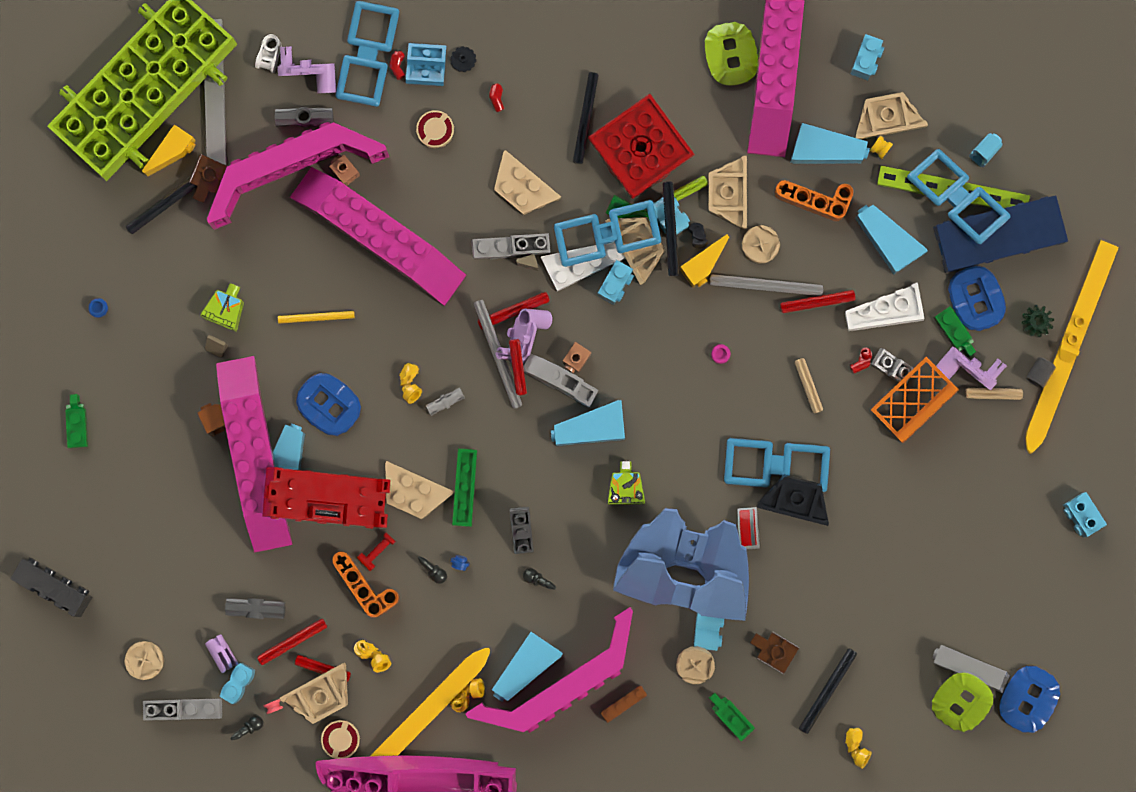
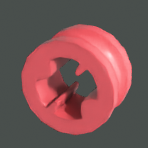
(273, 706)

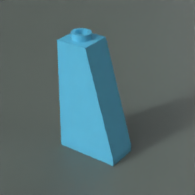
(827, 147)
(889, 239)
(594, 426)
(289, 448)
(528, 663)

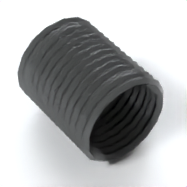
(1040, 372)

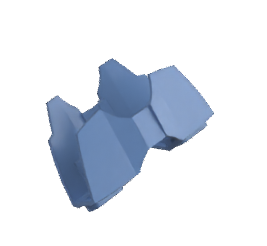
(713, 554)

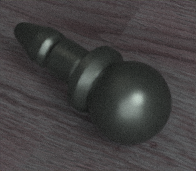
(438, 575)
(531, 576)
(254, 724)

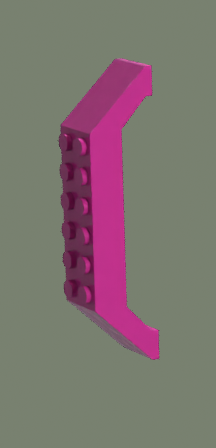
(776, 77)
(285, 160)
(379, 234)
(250, 449)
(565, 690)

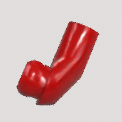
(395, 62)
(495, 96)
(864, 361)

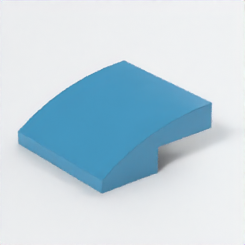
(426, 64)

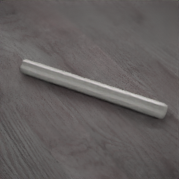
(768, 285)
(494, 344)

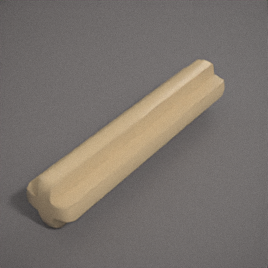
(808, 385)
(995, 393)

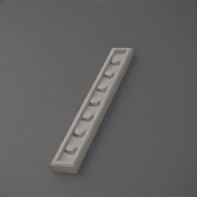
(215, 116)

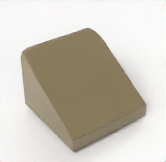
(528, 262)
(215, 346)

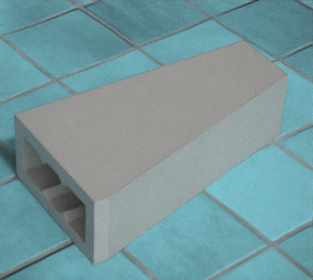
(961, 663)

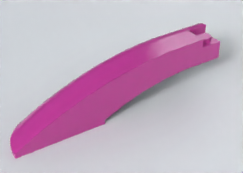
(415, 774)

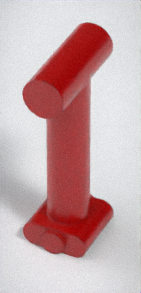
(367, 560)

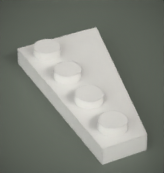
(566, 276)
(888, 310)

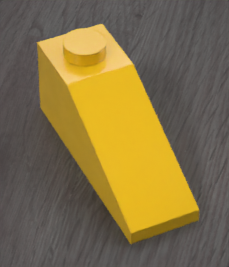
(173, 147)
(701, 265)

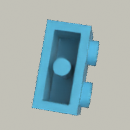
(865, 60)
(615, 282)
(1084, 515)

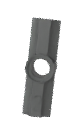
(291, 117)
(255, 608)

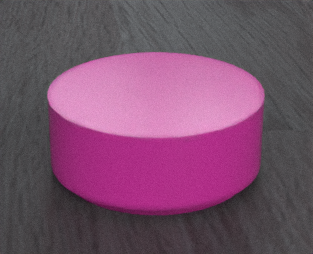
(720, 354)

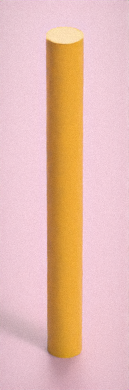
(316, 317)

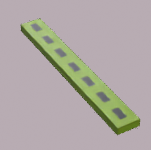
(898, 179)

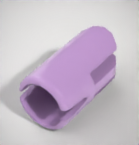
(221, 653)

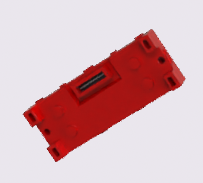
(325, 498)

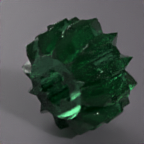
(1031, 323)

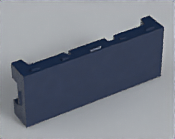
(1030, 228)

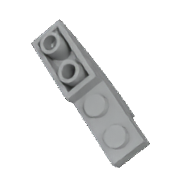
(510, 246)
(560, 379)
(182, 709)

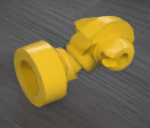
(410, 392)
(365, 650)
(474, 688)
(860, 756)

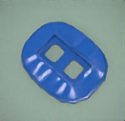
(989, 293)
(337, 393)
(1017, 692)

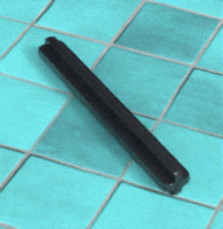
(585, 118)
(160, 206)
(670, 227)
(827, 691)

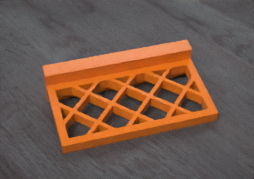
(926, 412)

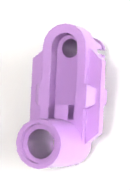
(324, 72)
(525, 330)
(955, 359)

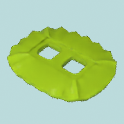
(745, 51)
(973, 711)

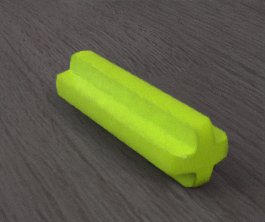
(690, 188)

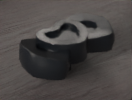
(698, 235)

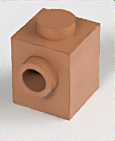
(344, 170)
(576, 358)

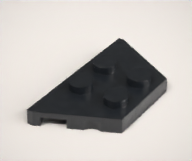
(796, 499)

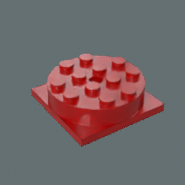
(647, 126)

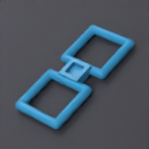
(367, 53)
(958, 196)
(607, 233)
(773, 463)

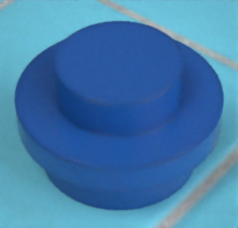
(98, 308)
(460, 563)

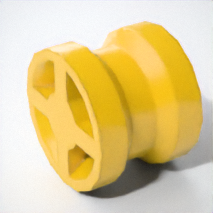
(881, 147)

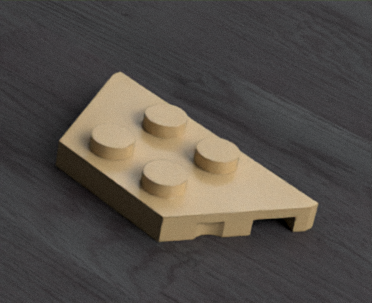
(888, 116)
(521, 186)
(729, 192)
(643, 259)
(412, 492)
(321, 695)

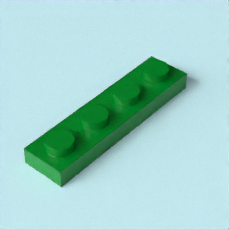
(464, 487)

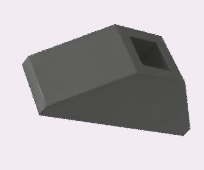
(521, 530)

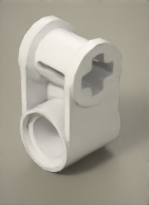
(267, 57)

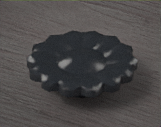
(463, 59)

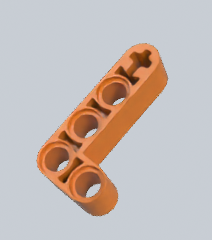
(812, 196)
(361, 582)

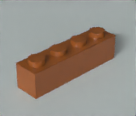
(623, 703)

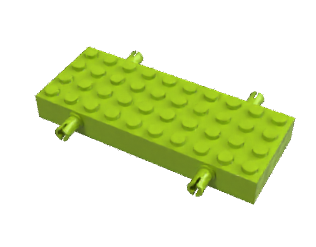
(142, 85)

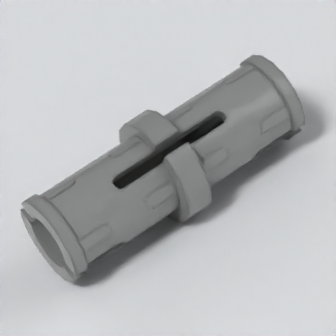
(445, 401)

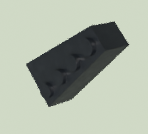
(52, 587)

